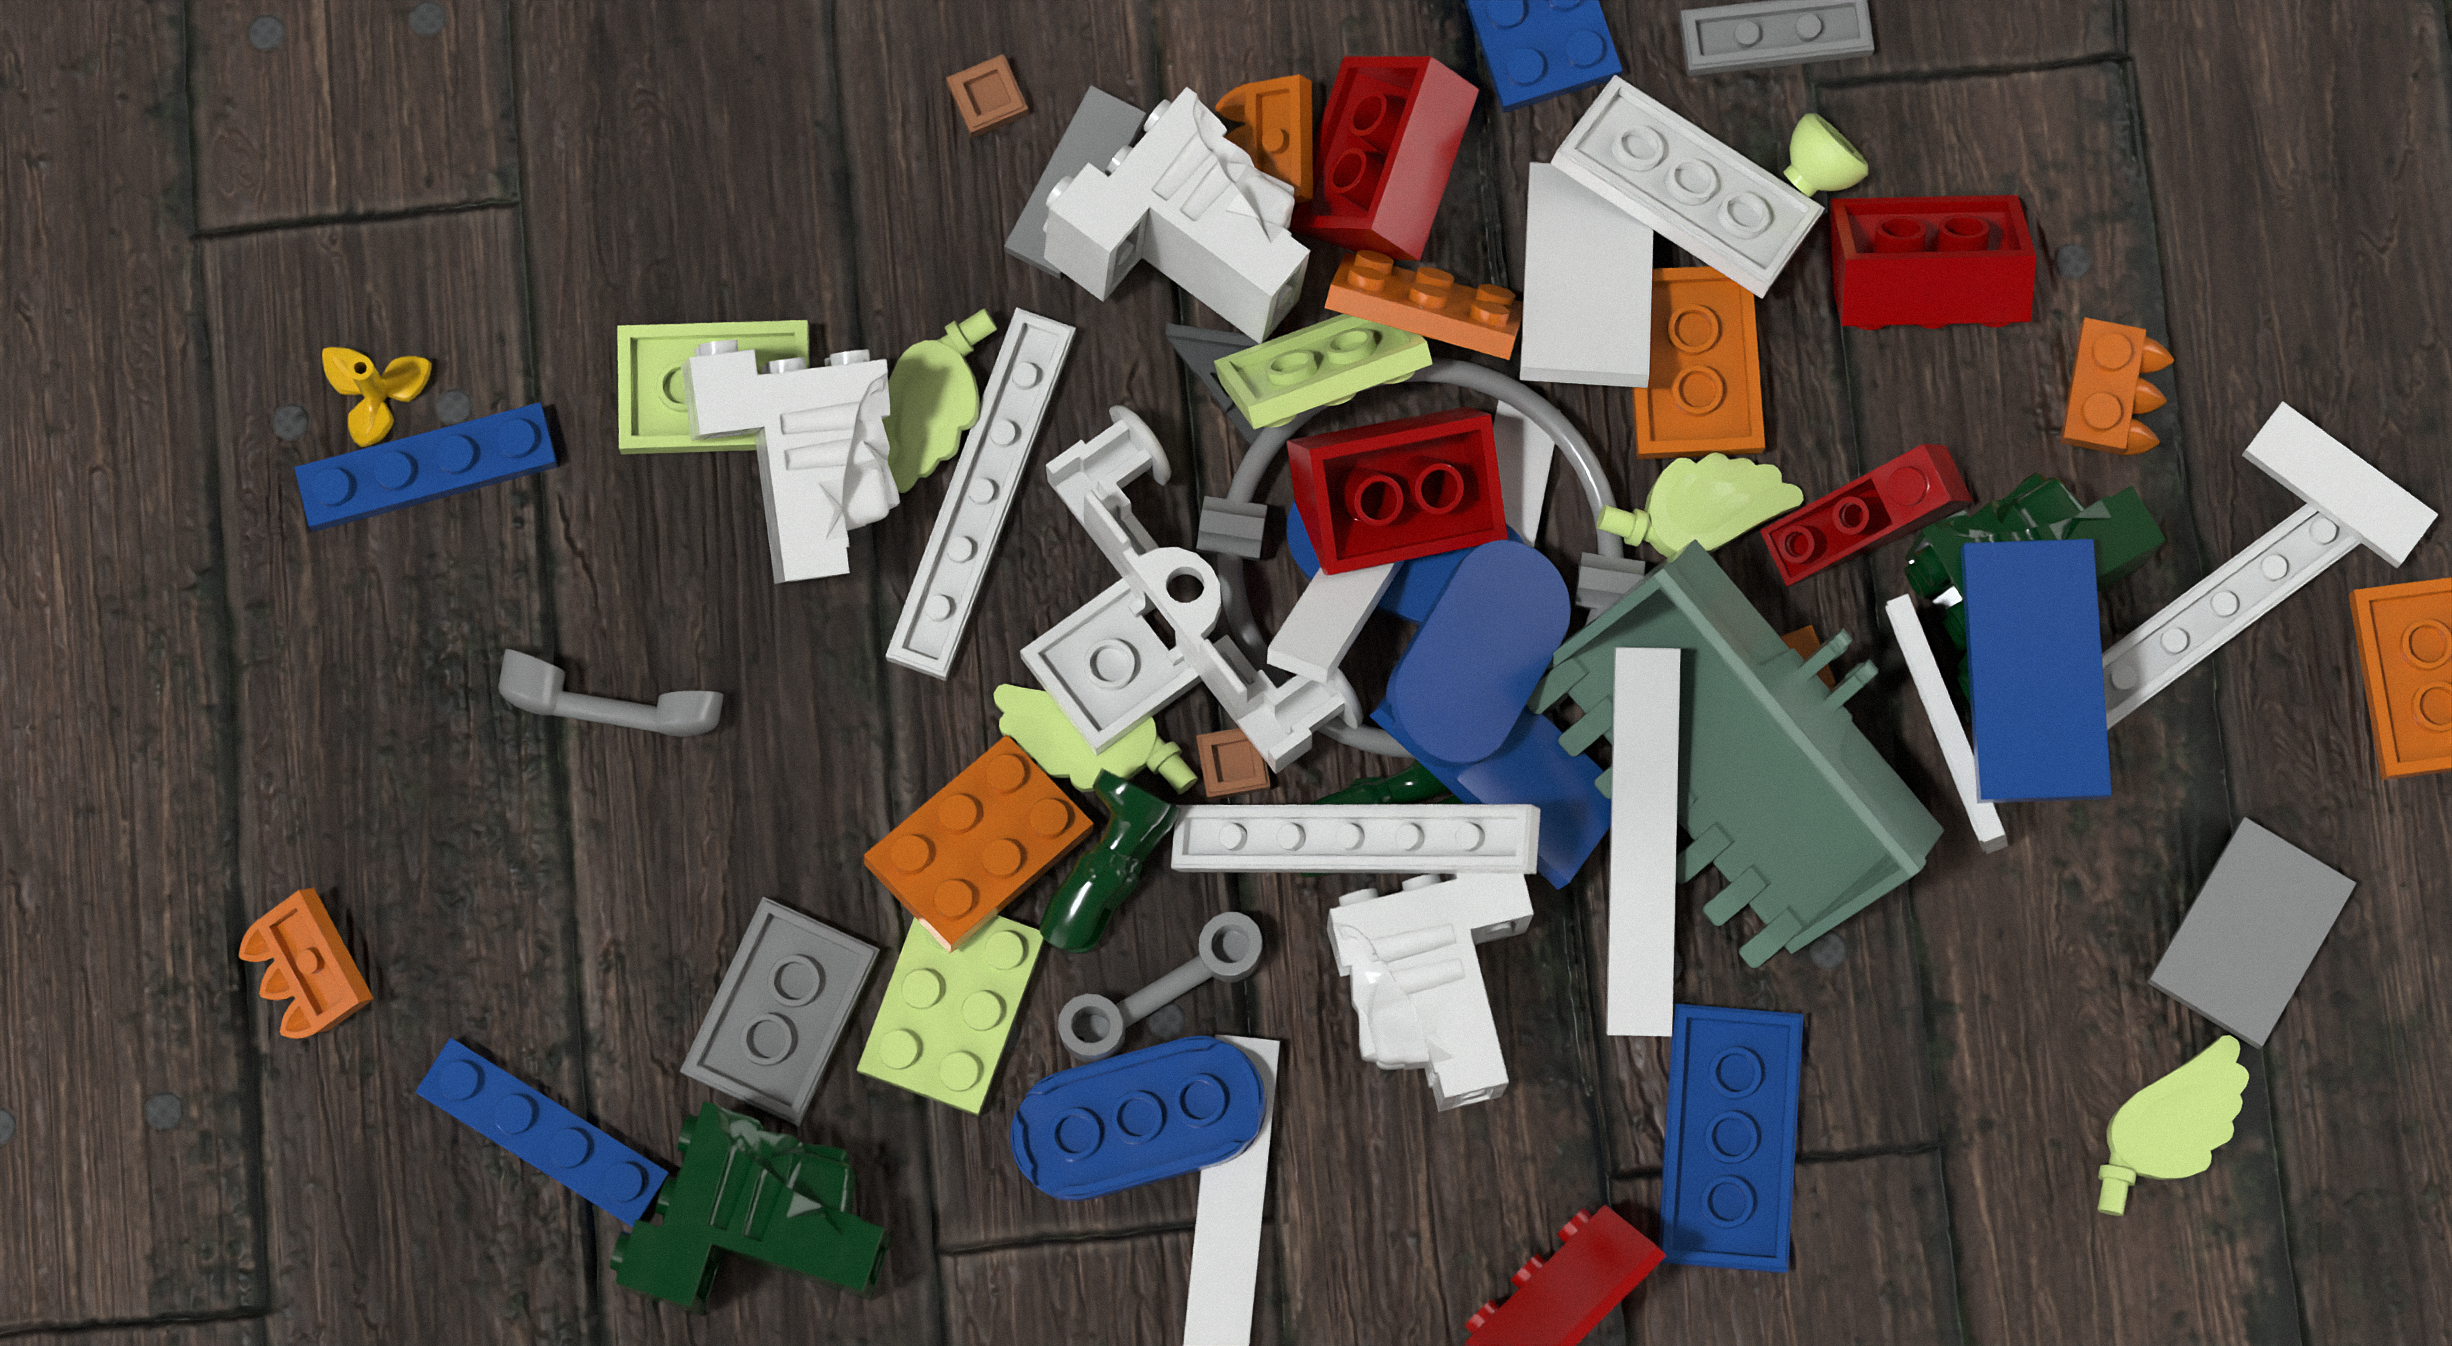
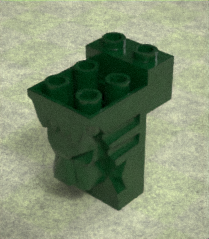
(2033, 511)
(755, 1201)

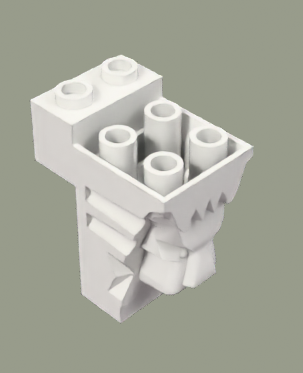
(1189, 211)
(815, 445)
(1421, 977)

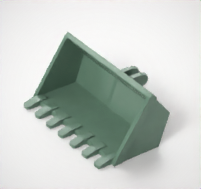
(1767, 755)

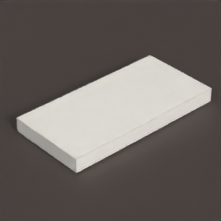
(1687, 186)
(1584, 286)
(1944, 721)

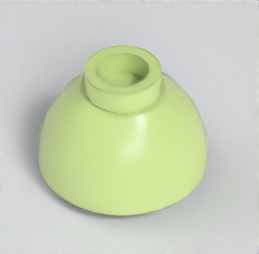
(1822, 158)

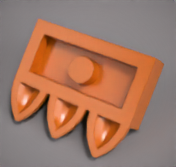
(1275, 129)
(2108, 390)
(307, 965)

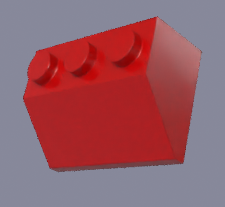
(1385, 154)
(1931, 261)
(1399, 489)
(1573, 1289)

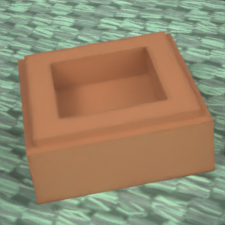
(987, 96)
(1231, 765)

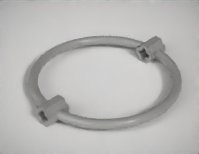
(1236, 528)

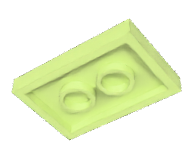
(1318, 367)
(652, 385)
(951, 1012)

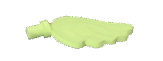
(933, 400)
(1704, 502)
(1060, 751)
(2174, 1123)

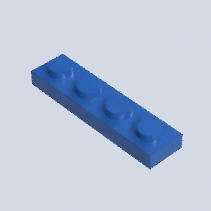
(426, 467)
(542, 1133)

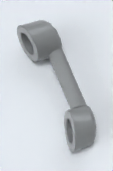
(539, 687)
(1228, 951)

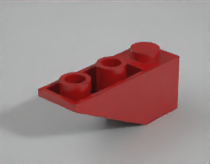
(1867, 513)

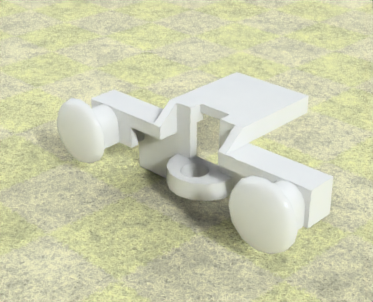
(1109, 663)

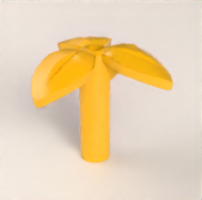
(355, 375)

